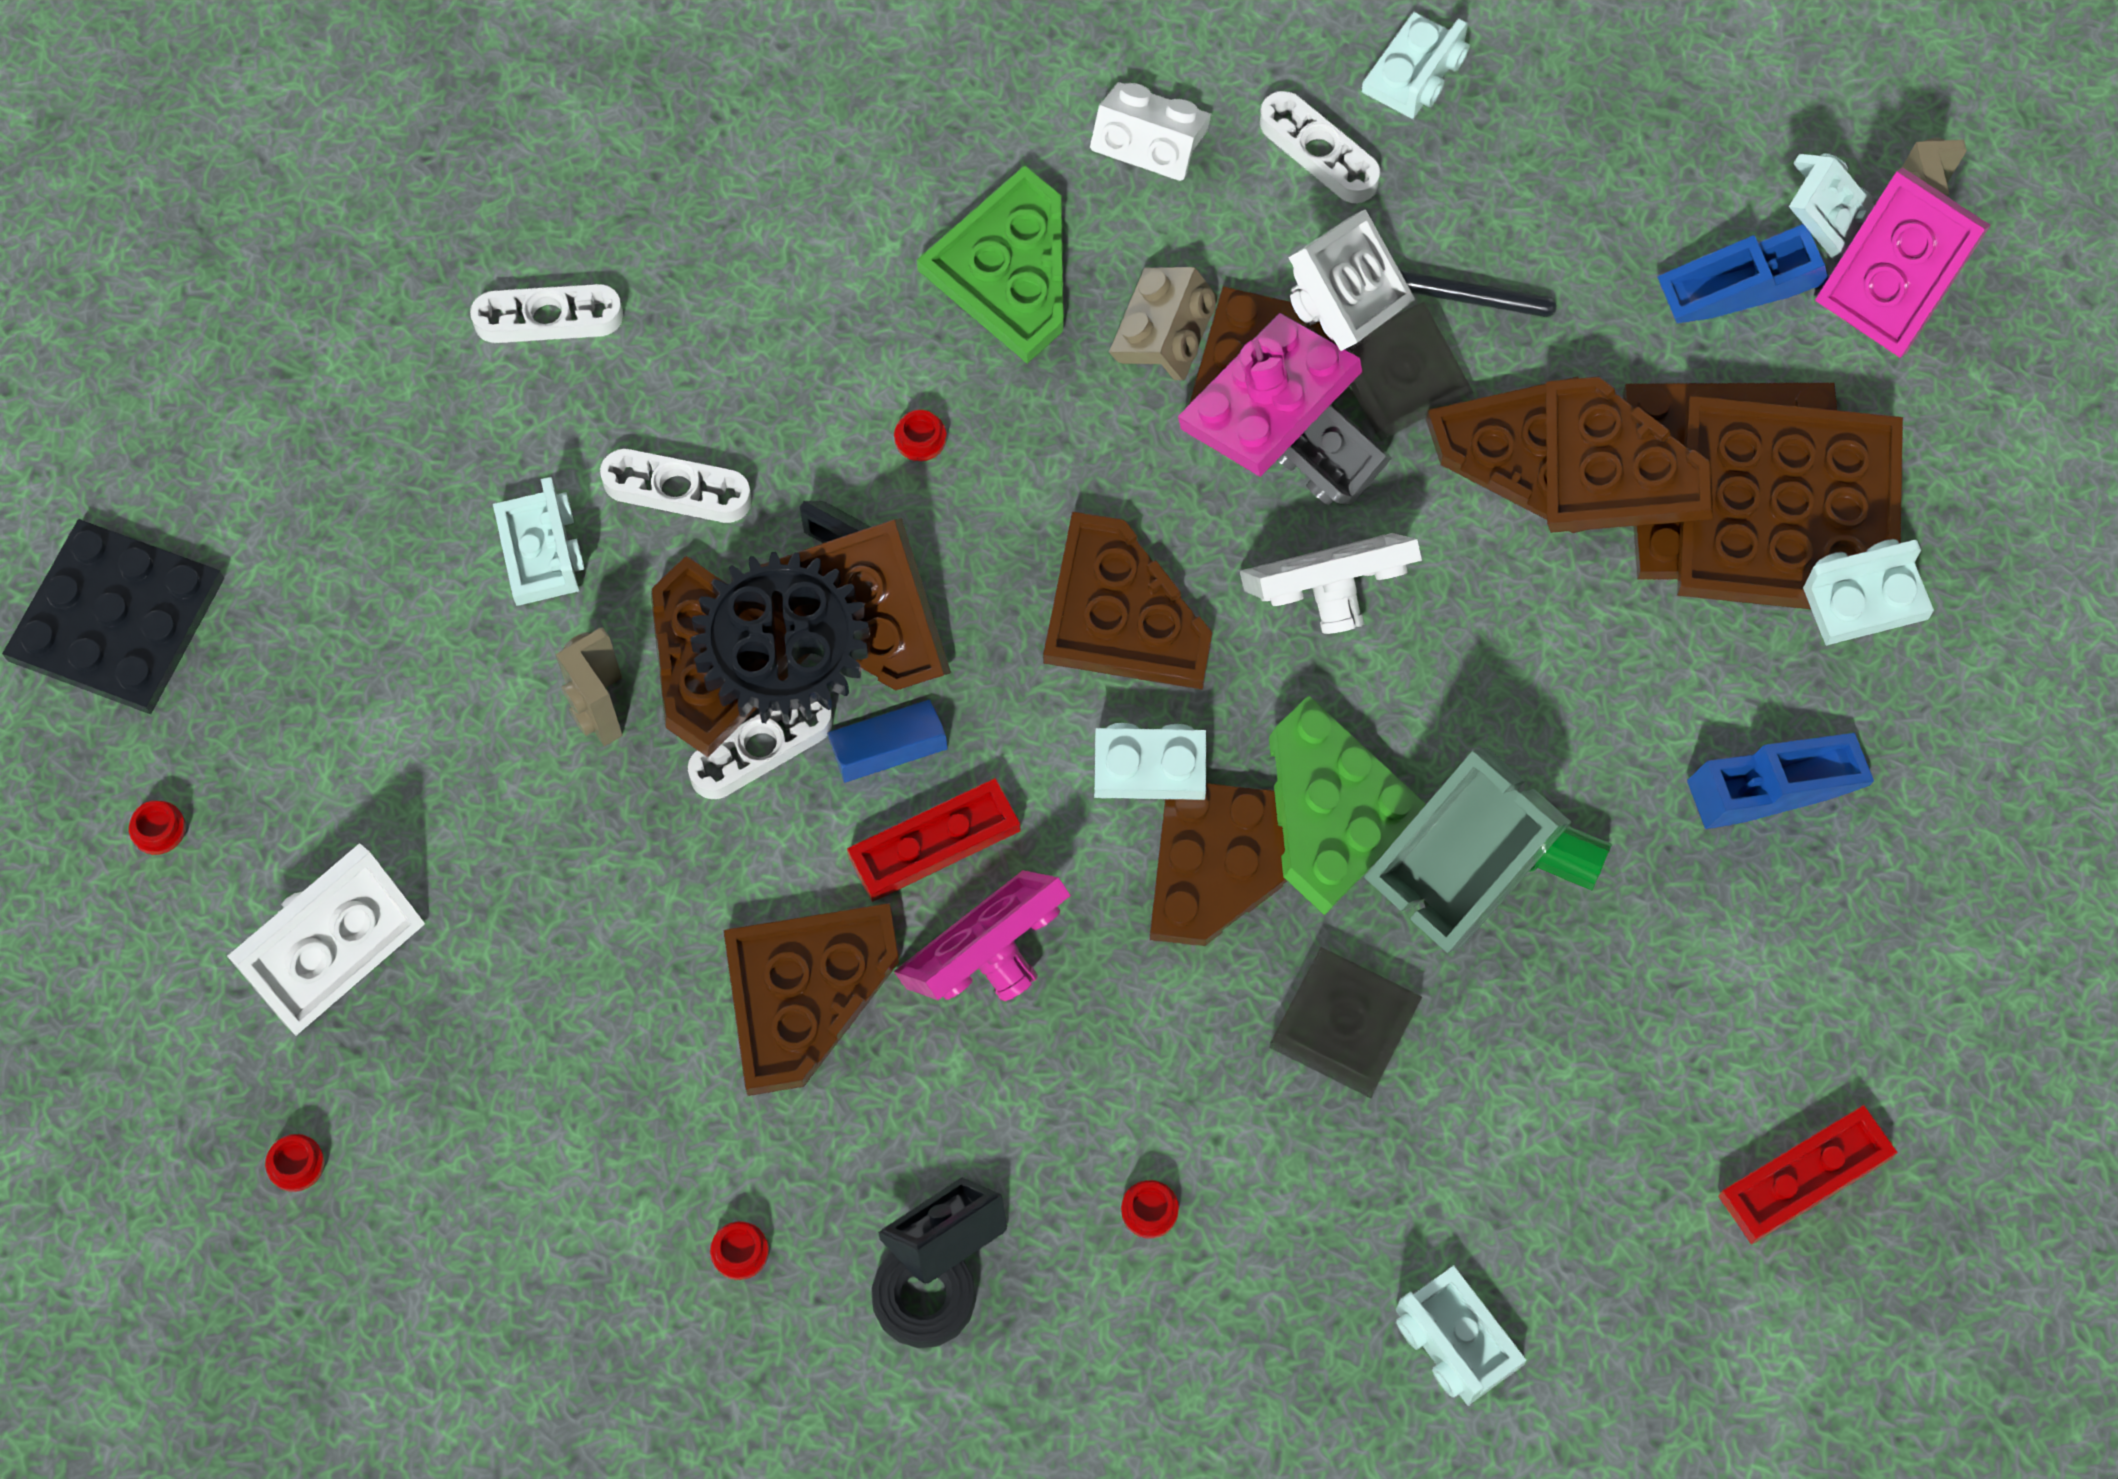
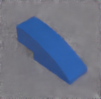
(1744, 276)
(1778, 779)

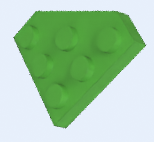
(1007, 264)
(1333, 804)

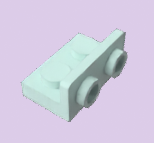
(1416, 63)
(1830, 202)
(1867, 591)

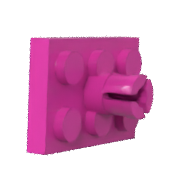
(1902, 262)
(1270, 394)
(986, 941)

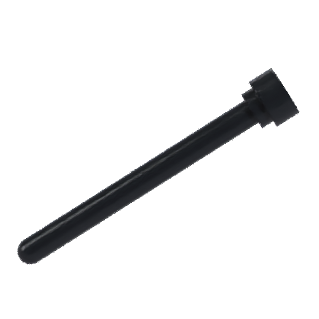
(1479, 294)

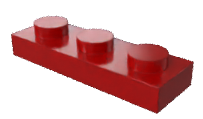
(933, 840)
(1807, 1174)

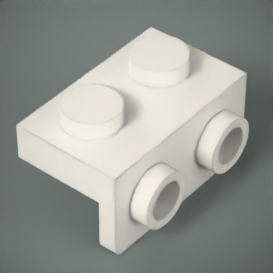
(1148, 130)

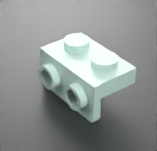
(536, 545)
(1150, 762)
(1459, 1336)

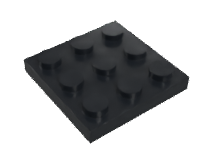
(114, 616)

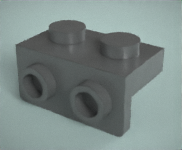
(1336, 458)

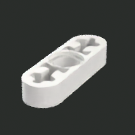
(1312, 127)
(532, 299)
(636, 492)
(802, 736)

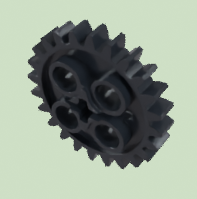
(830, 632)

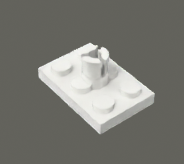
(1348, 281)
(1332, 577)
(326, 939)

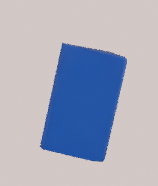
(887, 740)

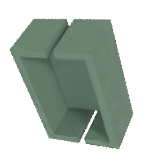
(1467, 849)

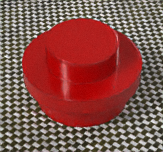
(920, 435)
(157, 827)
(294, 1162)
(1149, 1209)
(739, 1250)

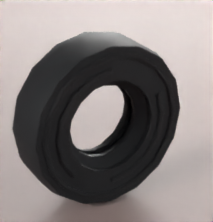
(922, 1330)

